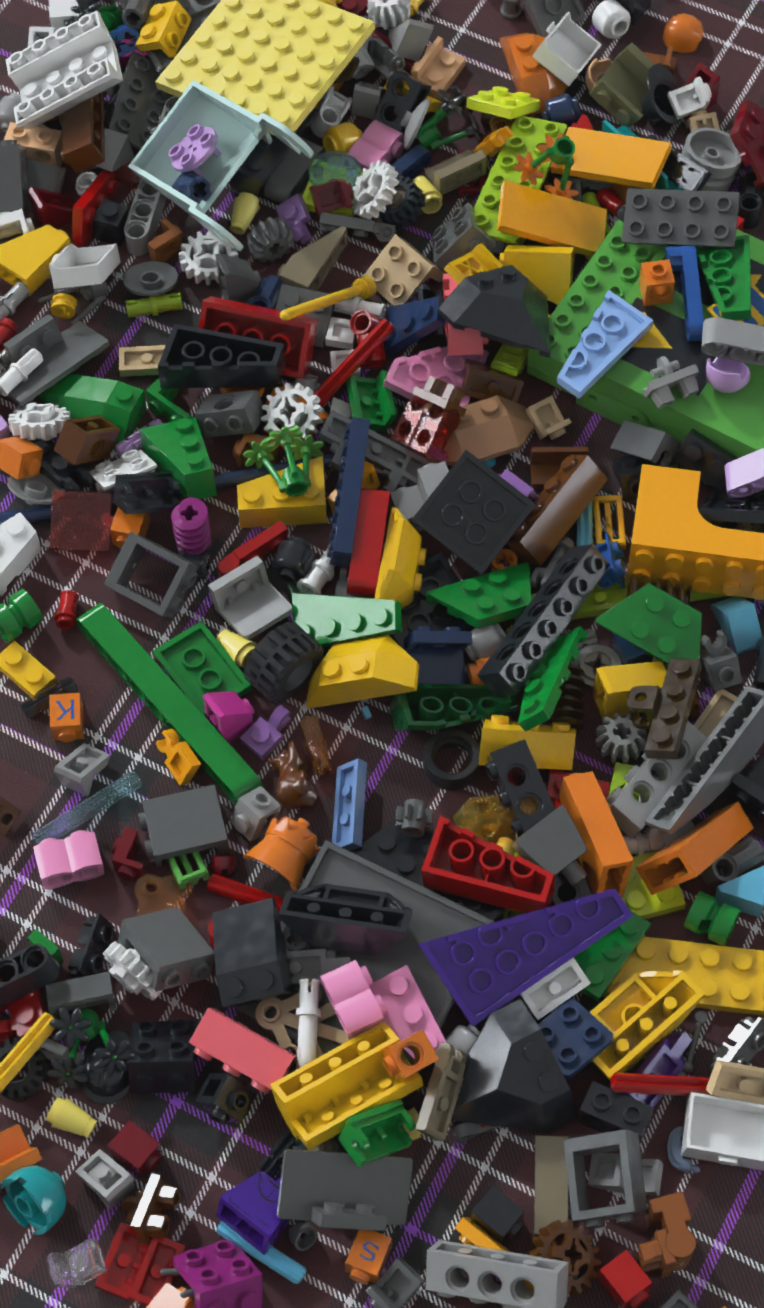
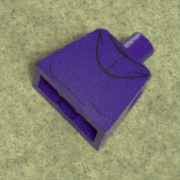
(252, 1211)

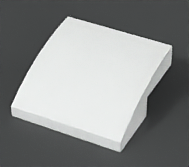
(554, 989)

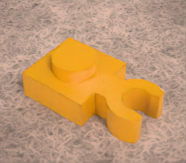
(493, 142)
(180, 757)

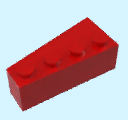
(483, 871)

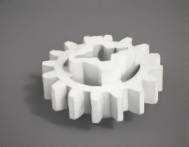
(374, 190)
(204, 251)
(283, 405)
(38, 421)
(130, 970)

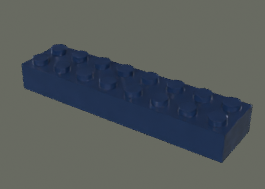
(348, 492)

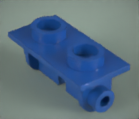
(612, 553)

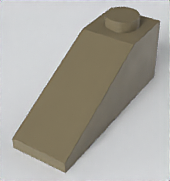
(313, 263)

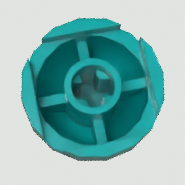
(35, 1197)

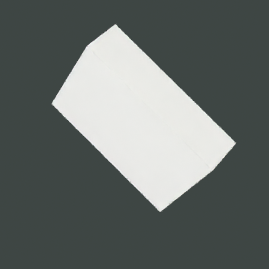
(566, 49)
(83, 265)
(724, 1131)

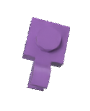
(295, 215)
(266, 736)

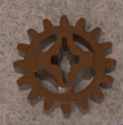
(569, 1247)

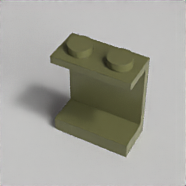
(624, 85)

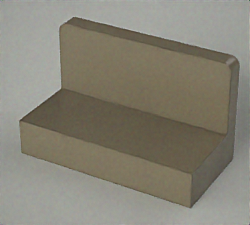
(457, 171)

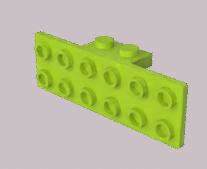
(527, 135)

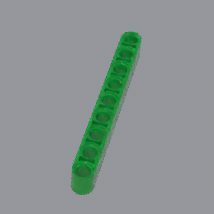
(168, 702)

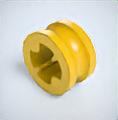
(63, 306)

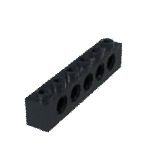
(543, 620)
(519, 759)

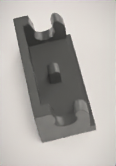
(645, 443)
(81, 993)

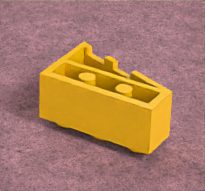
(264, 505)
(549, 745)

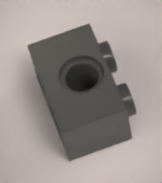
(230, 413)

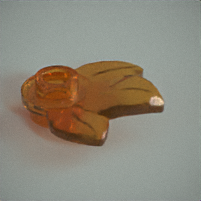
(165, 897)

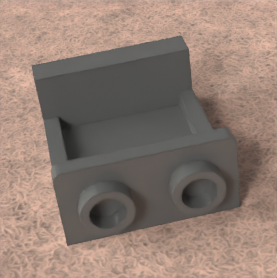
(183, 824)
(168, 947)

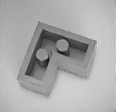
(412, 498)

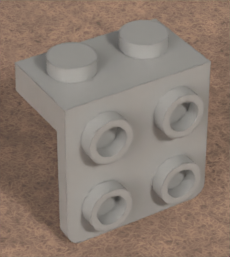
(249, 599)

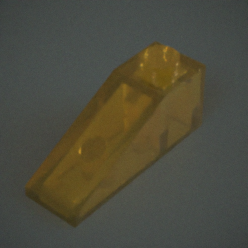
(487, 817)

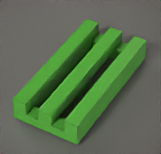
(191, 876)

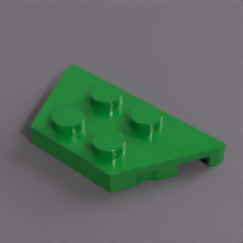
(487, 597)
(656, 624)

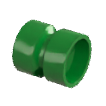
(19, 613)
(712, 918)

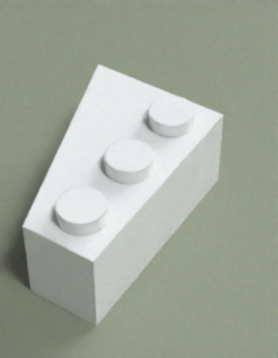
(17, 548)

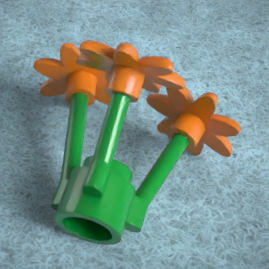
(558, 152)

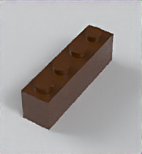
(84, 134)
(557, 508)

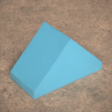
(738, 623)
(744, 892)

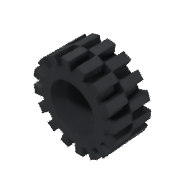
(32, 1080)

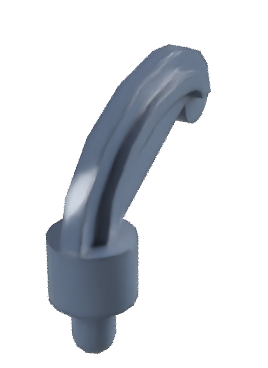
(674, 1153)

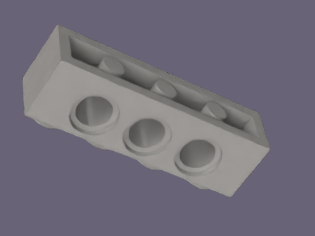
(630, 813)
(512, 1268)

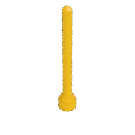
(361, 287)

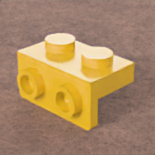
(164, 28)

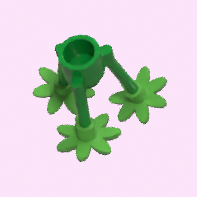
(294, 480)

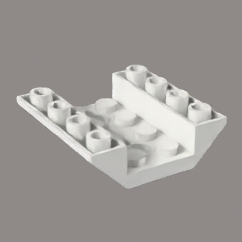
(63, 70)

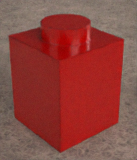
(625, 1281)

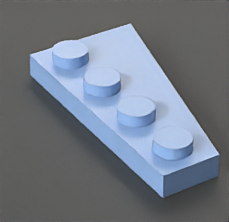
(609, 336)

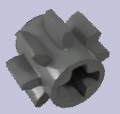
(414, 818)

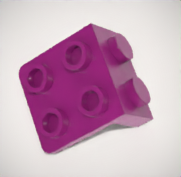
(221, 1276)

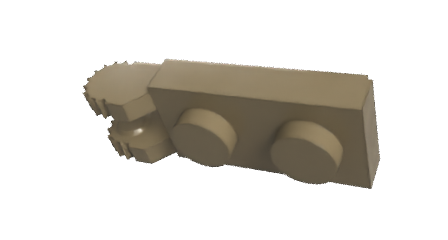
(442, 1092)

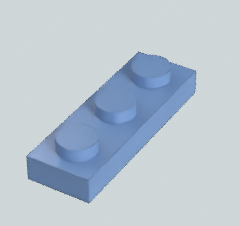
(349, 805)

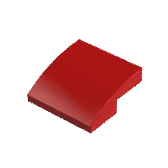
(135, 1267)

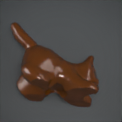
(293, 786)

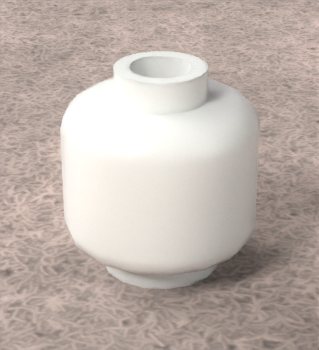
(611, 19)

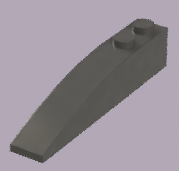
(714, 764)

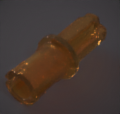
(316, 744)

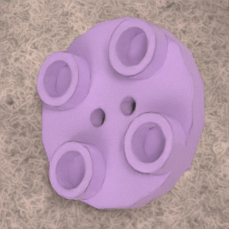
(194, 149)

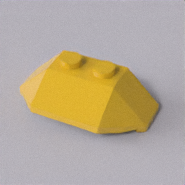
(400, 561)
(362, 671)
(642, 1014)

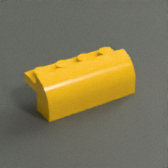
(341, 1085)

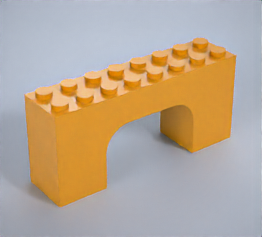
(681, 546)

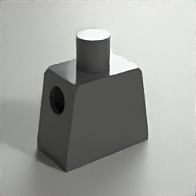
(554, 846)

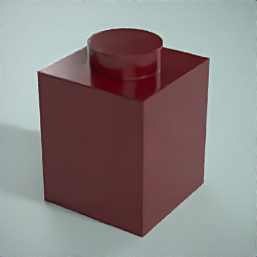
(136, 1149)

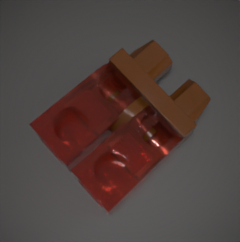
(431, 418)

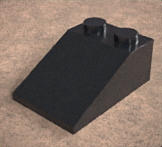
(250, 954)

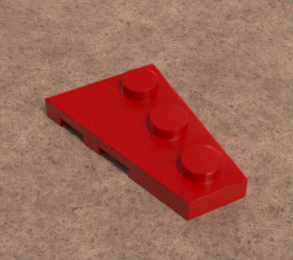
(85, 208)

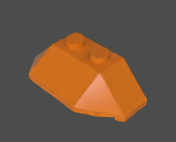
(527, 72)

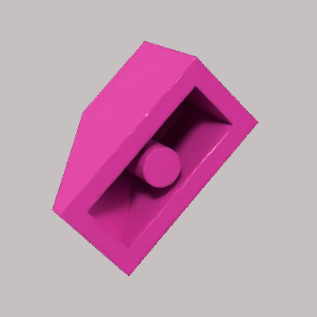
(228, 713)

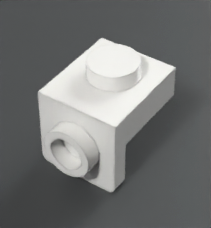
(690, 98)
(14, 223)

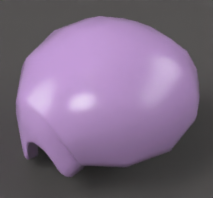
(727, 374)

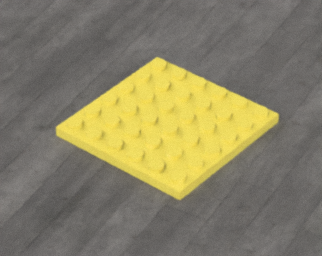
(269, 55)

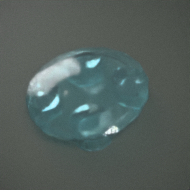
(334, 166)

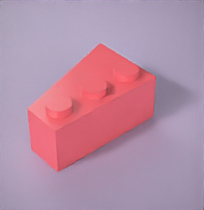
(459, 341)
(241, 1050)

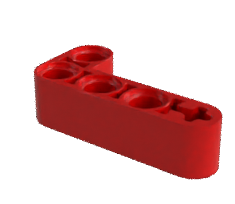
(368, 542)

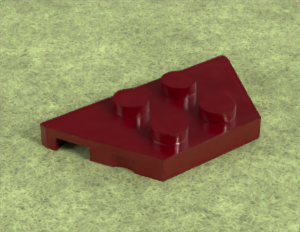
(749, 138)

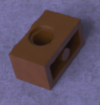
(86, 439)

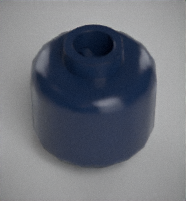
(562, 110)

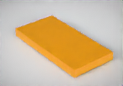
(616, 158)
(550, 218)

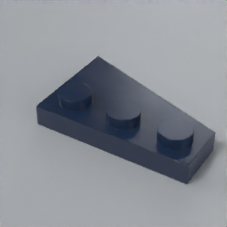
(412, 323)

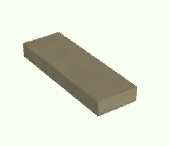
(550, 1182)

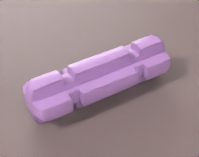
(134, 441)

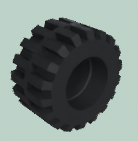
(283, 662)

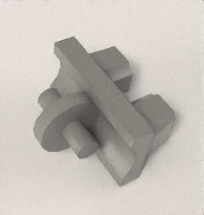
(660, 388)

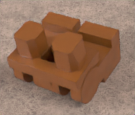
(673, 1241)

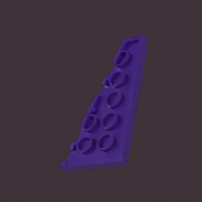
(506, 957)

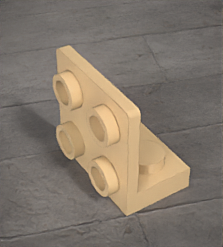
(401, 271)

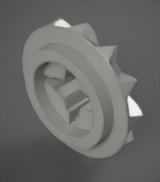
(590, 655)

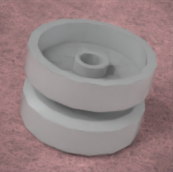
(715, 153)

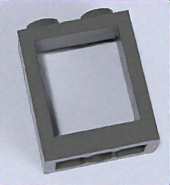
(127, 562)
(632, 1173)

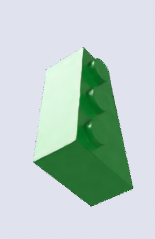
(181, 450)

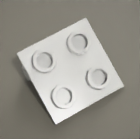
(131, 462)

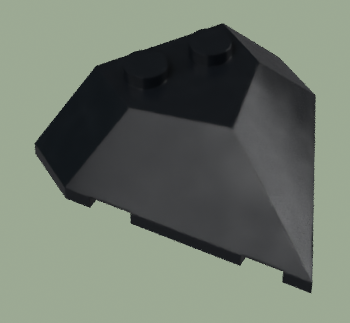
(502, 307)
(514, 1076)

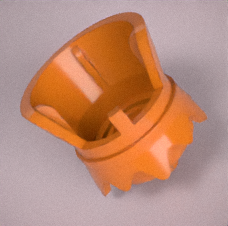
(286, 848)

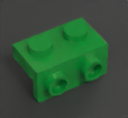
(372, 401)

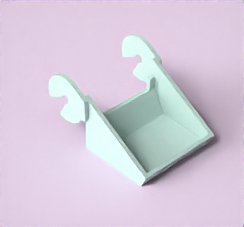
(237, 137)

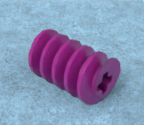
(191, 526)

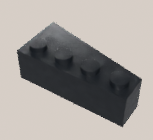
(264, 160)
(219, 360)

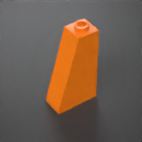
(695, 849)
(607, 855)

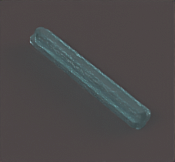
(88, 808)

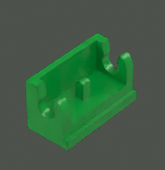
(377, 1133)

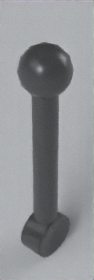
(700, 1019)

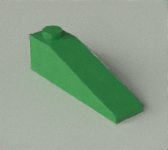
(93, 396)

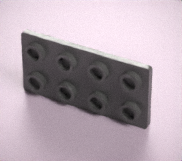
(136, 102)
(681, 218)
(60, 354)
(340, 1194)

